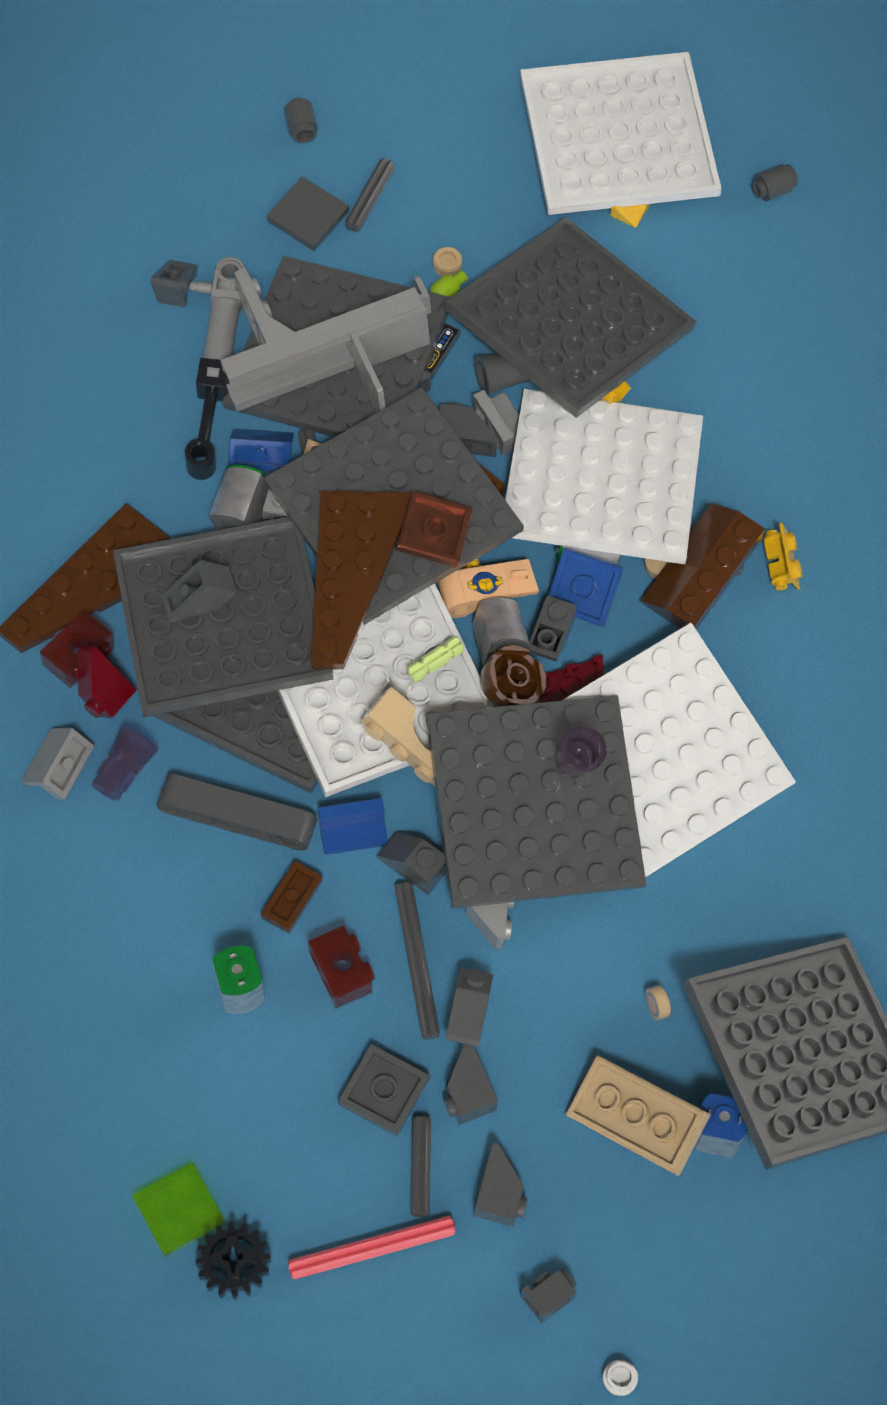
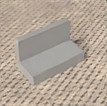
(500, 418)
(58, 762)

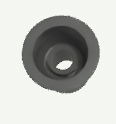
(496, 373)

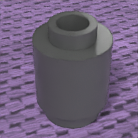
(301, 120)
(775, 182)

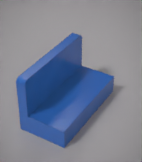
(260, 449)
(352, 826)

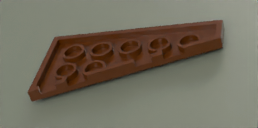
(352, 556)
(82, 583)

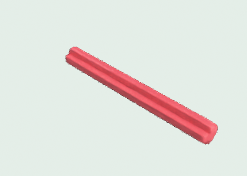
(371, 1247)

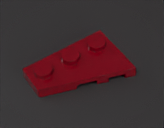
(572, 678)

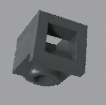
(549, 1294)

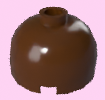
(512, 677)

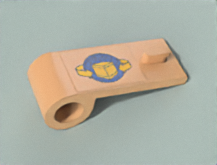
(469, 586)

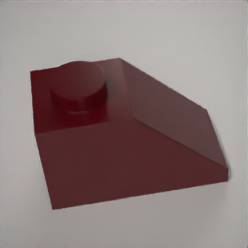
(101, 684)

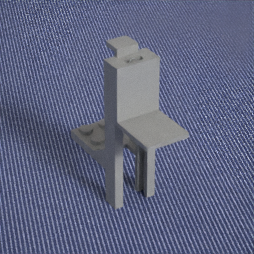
(298, 358)

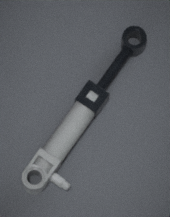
(219, 344)

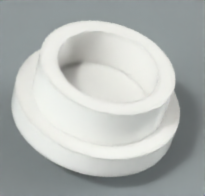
(620, 1377)

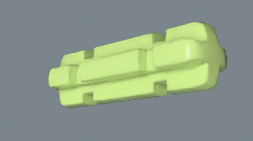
(435, 659)

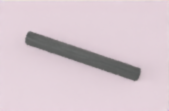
(417, 961)

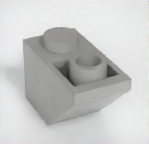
(492, 922)

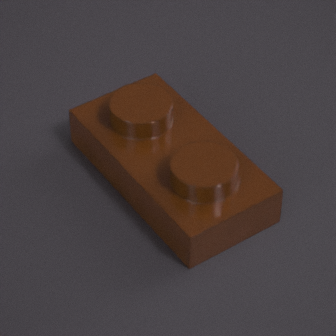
(291, 897)

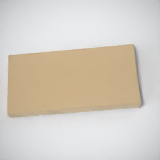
(638, 1115)

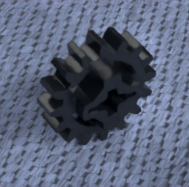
(246, 1260)

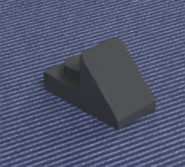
(172, 282)

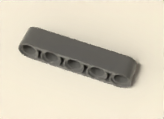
(236, 812)

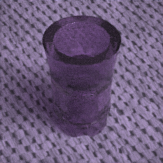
(587, 746)
(123, 763)

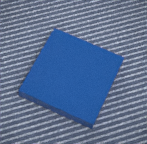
(588, 584)

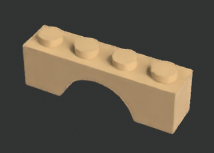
(393, 724)

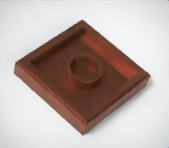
(434, 529)

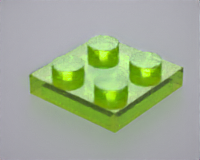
(178, 1209)

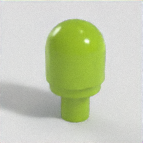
(448, 284)

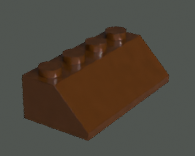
(715, 555)

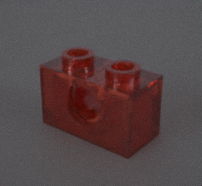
(82, 631)
(341, 985)

